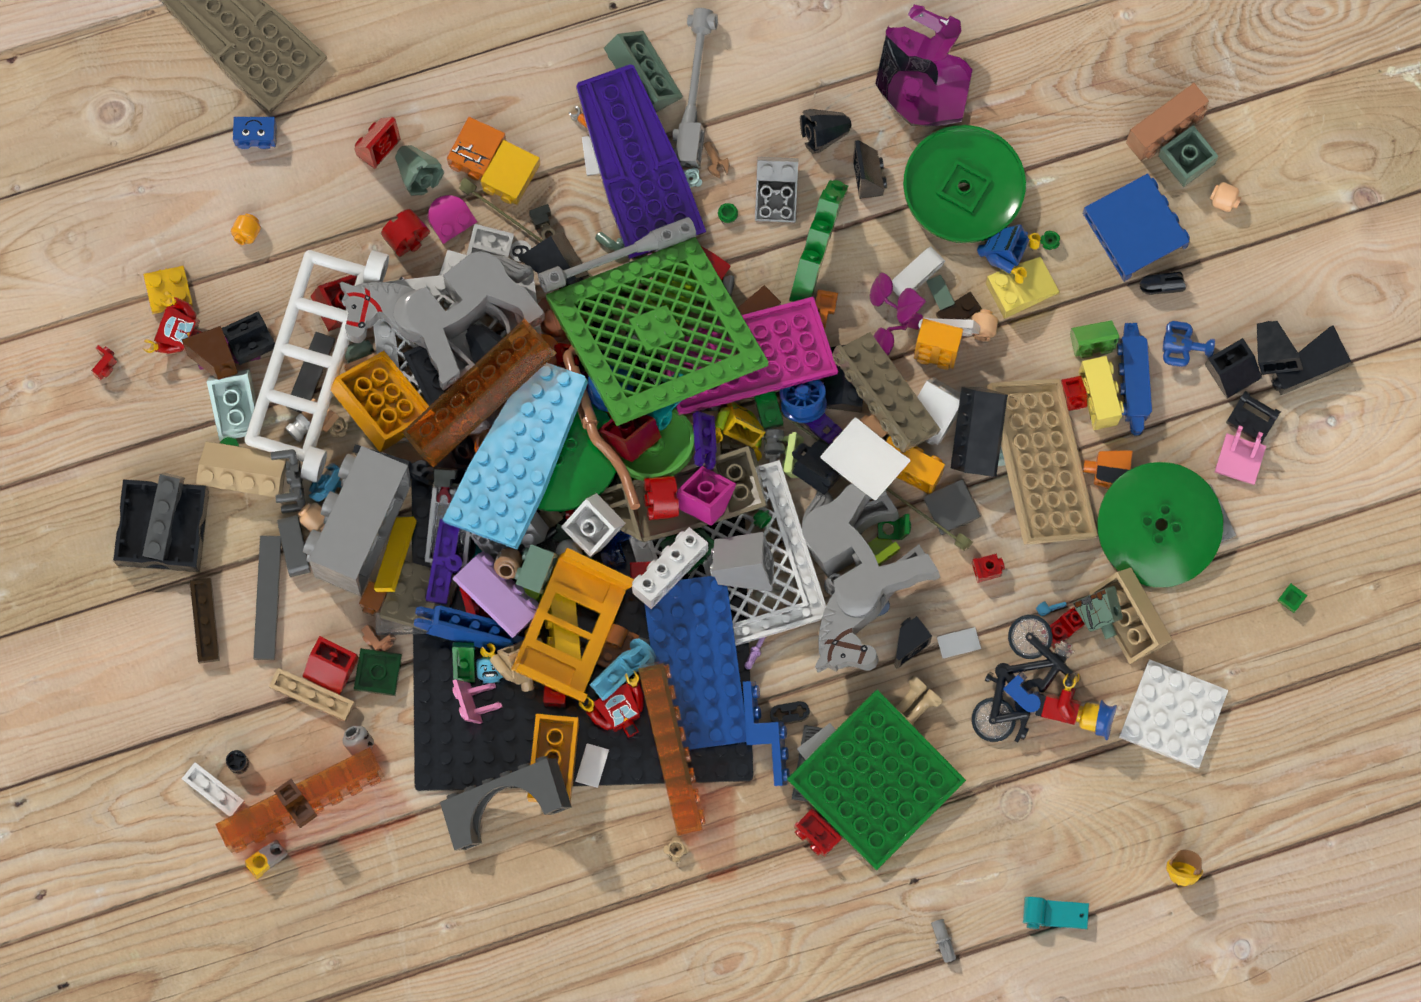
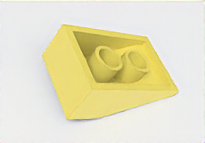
(1015, 297)

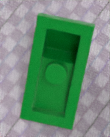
(464, 661)

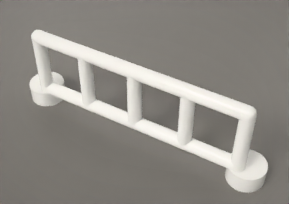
(312, 457)

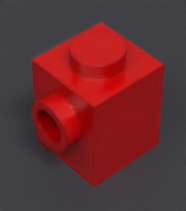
(554, 698)

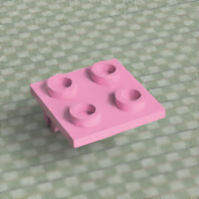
(1240, 457)
(468, 710)

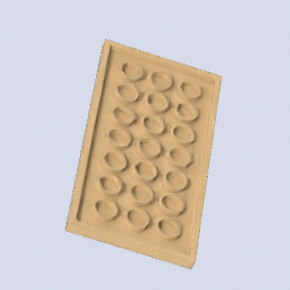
(1044, 463)

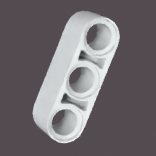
(918, 271)

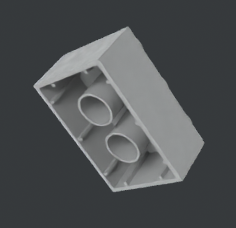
(357, 519)

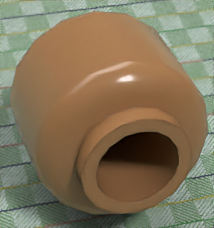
(508, 562)

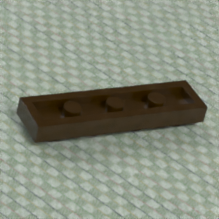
(204, 620)

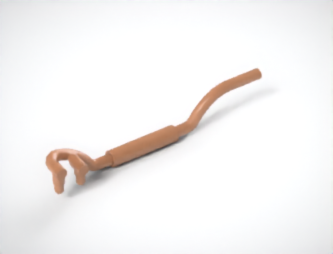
(590, 423)

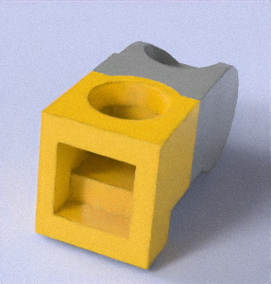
(265, 859)

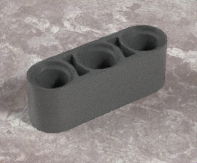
(293, 546)

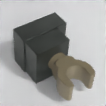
(540, 219)

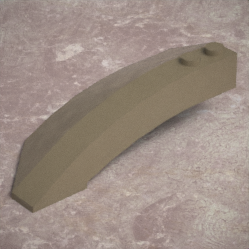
(737, 466)

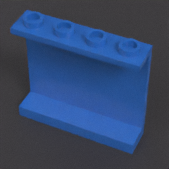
(1135, 226)

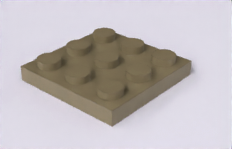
(410, 594)

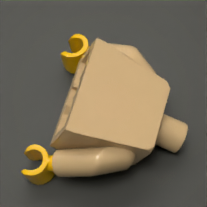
(504, 661)

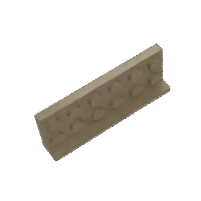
(885, 392)

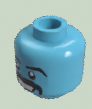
(487, 671)

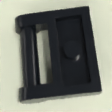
(1251, 422)

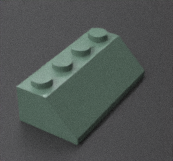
(637, 50)

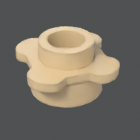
(676, 843)

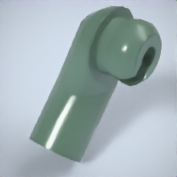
(608, 242)

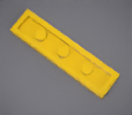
(395, 554)

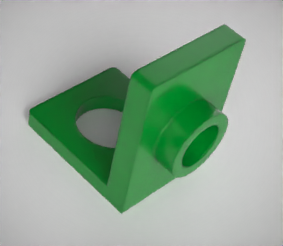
(901, 527)

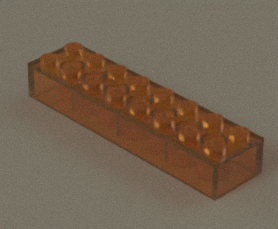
(478, 393)
(670, 747)
(319, 790)

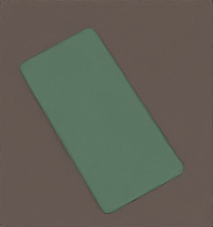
(940, 292)

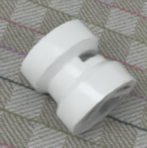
(298, 427)

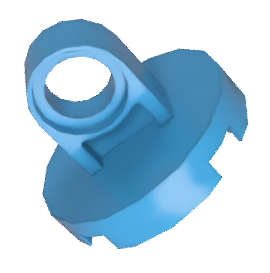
(328, 482)

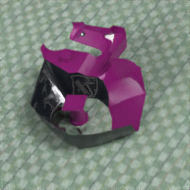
(920, 75)

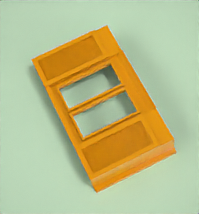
(586, 584)

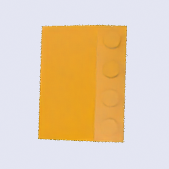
(379, 399)

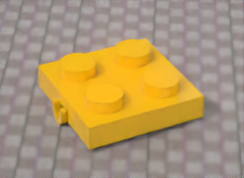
(169, 280)

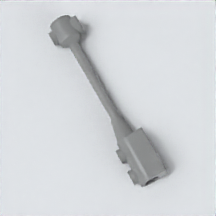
(690, 133)
(654, 240)

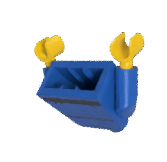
(1007, 249)

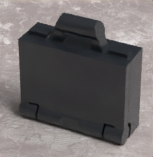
(814, 469)

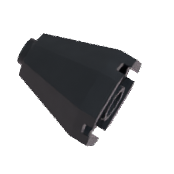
(823, 128)
(481, 340)

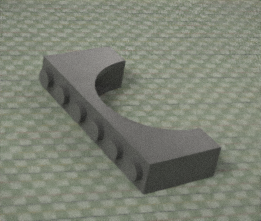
(465, 810)

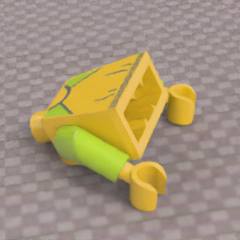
(741, 425)

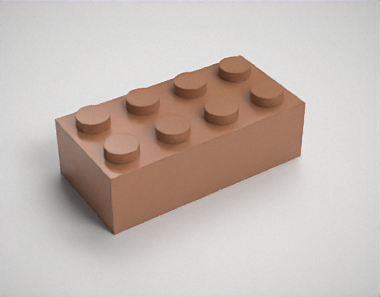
(1167, 122)

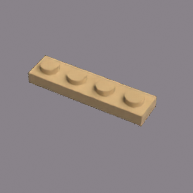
(311, 694)

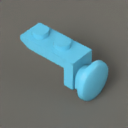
(625, 663)

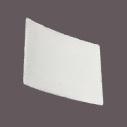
(865, 459)

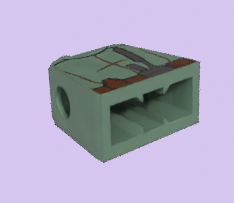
(1100, 611)

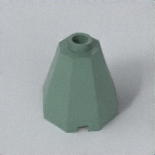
(418, 169)

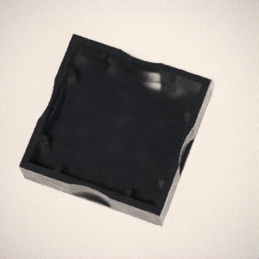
(186, 530)

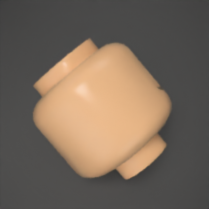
(1225, 197)
(988, 325)
(311, 517)

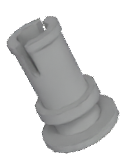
(829, 584)

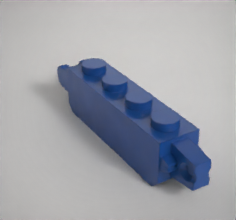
(1135, 377)
(464, 627)

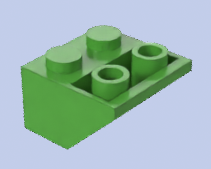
(1094, 338)

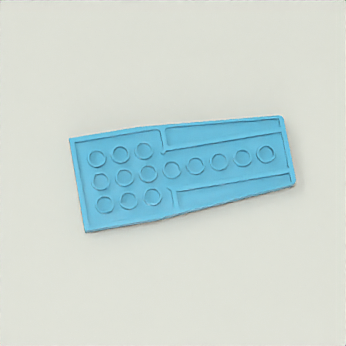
(517, 458)

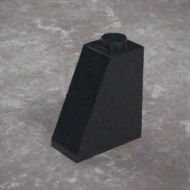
(1275, 350)

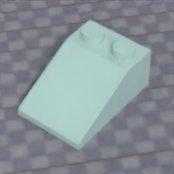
(232, 403)

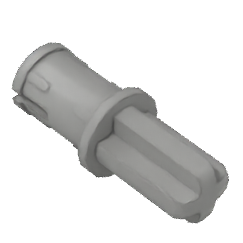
(943, 940)

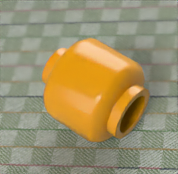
(245, 229)

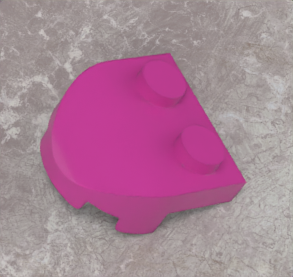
(449, 217)

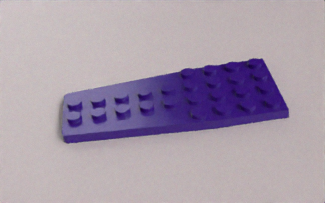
(634, 157)

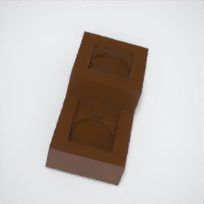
(295, 803)

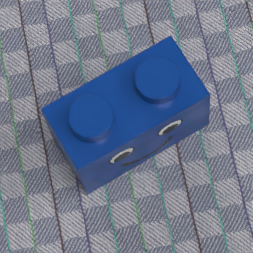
(254, 132)

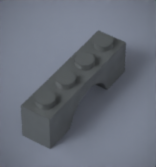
(160, 525)

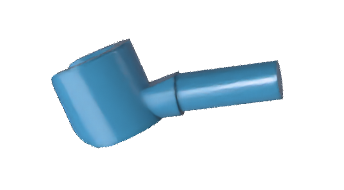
(1043, 608)

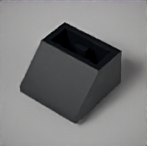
(1234, 368)

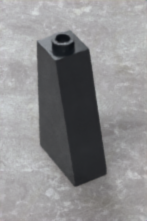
(1319, 359)

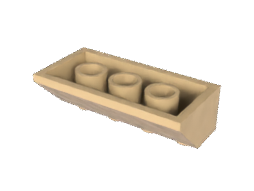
(241, 469)
(1141, 628)

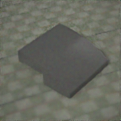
(952, 506)

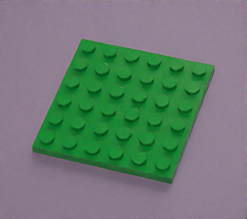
(876, 779)

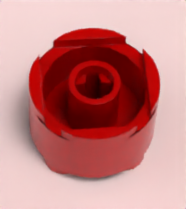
(405, 232)
(661, 498)

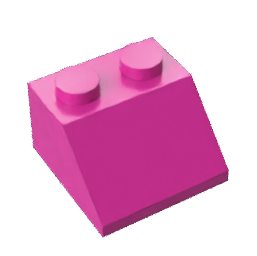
(705, 495)

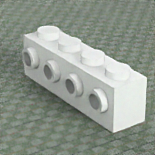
(669, 567)

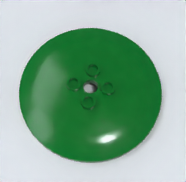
(971, 157)
(579, 469)
(1130, 515)

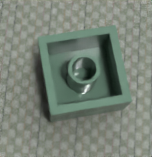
(1188, 156)
(536, 568)

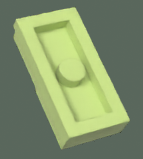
(793, 441)

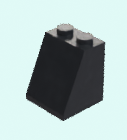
(552, 253)

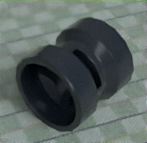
(234, 760)

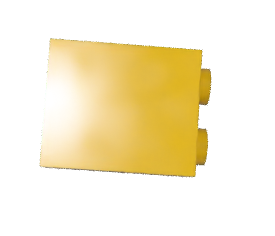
(510, 173)

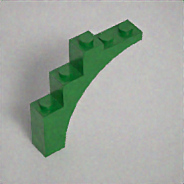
(818, 240)

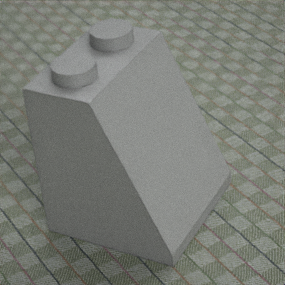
(743, 562)

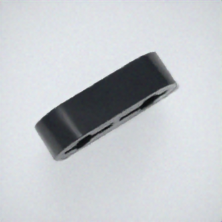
(790, 707)

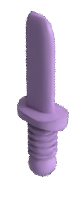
(755, 652)

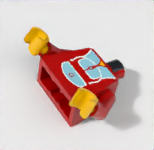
(176, 324)
(618, 709)

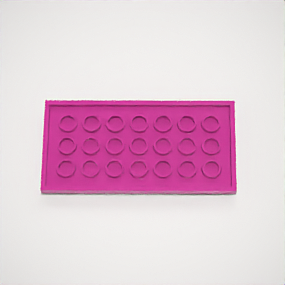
(791, 342)

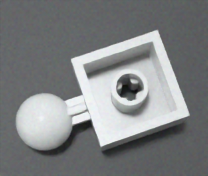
(590, 527)

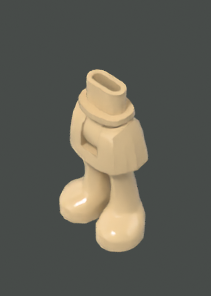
(929, 700)

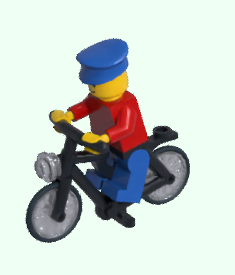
(1030, 639)

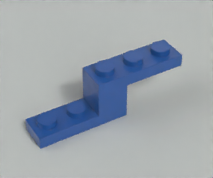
(765, 733)

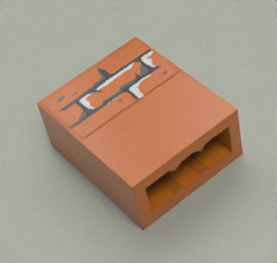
(475, 148)

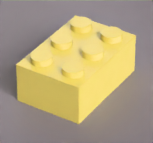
(1101, 392)

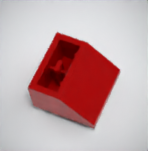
(330, 665)

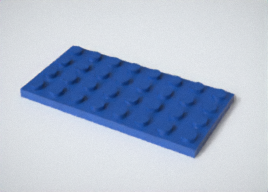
(696, 638)

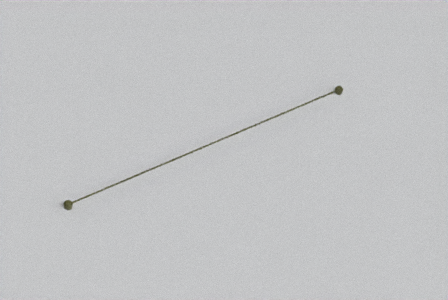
(961, 540)

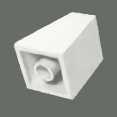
(942, 405)

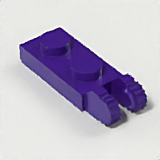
(704, 439)

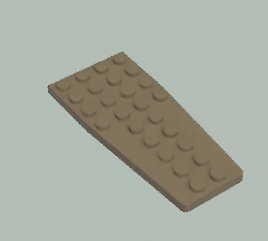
(251, 45)

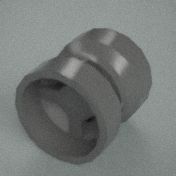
(774, 442)

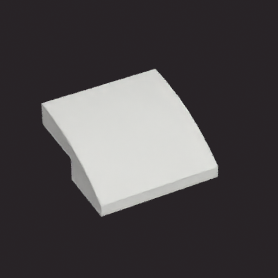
(490, 241)

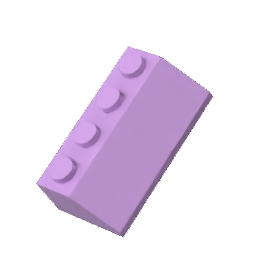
(497, 596)

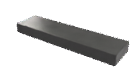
(310, 373)

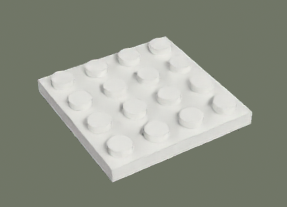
(1173, 714)

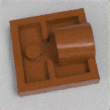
(615, 644)

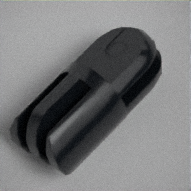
(1163, 283)

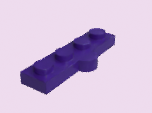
(444, 563)

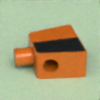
(1108, 466)

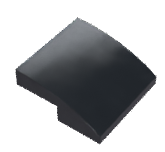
(248, 338)

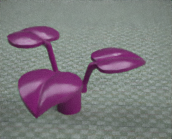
(907, 308)

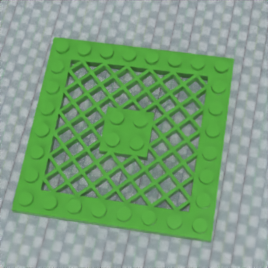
(656, 331)

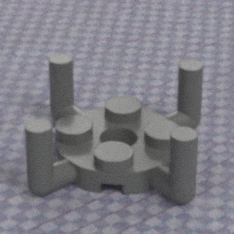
(294, 478)

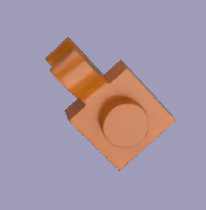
(826, 304)

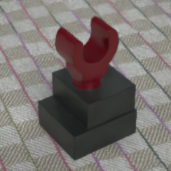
(443, 478)

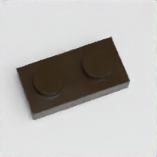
(962, 309)

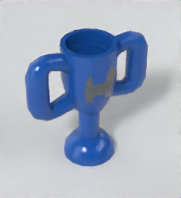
(1182, 344)

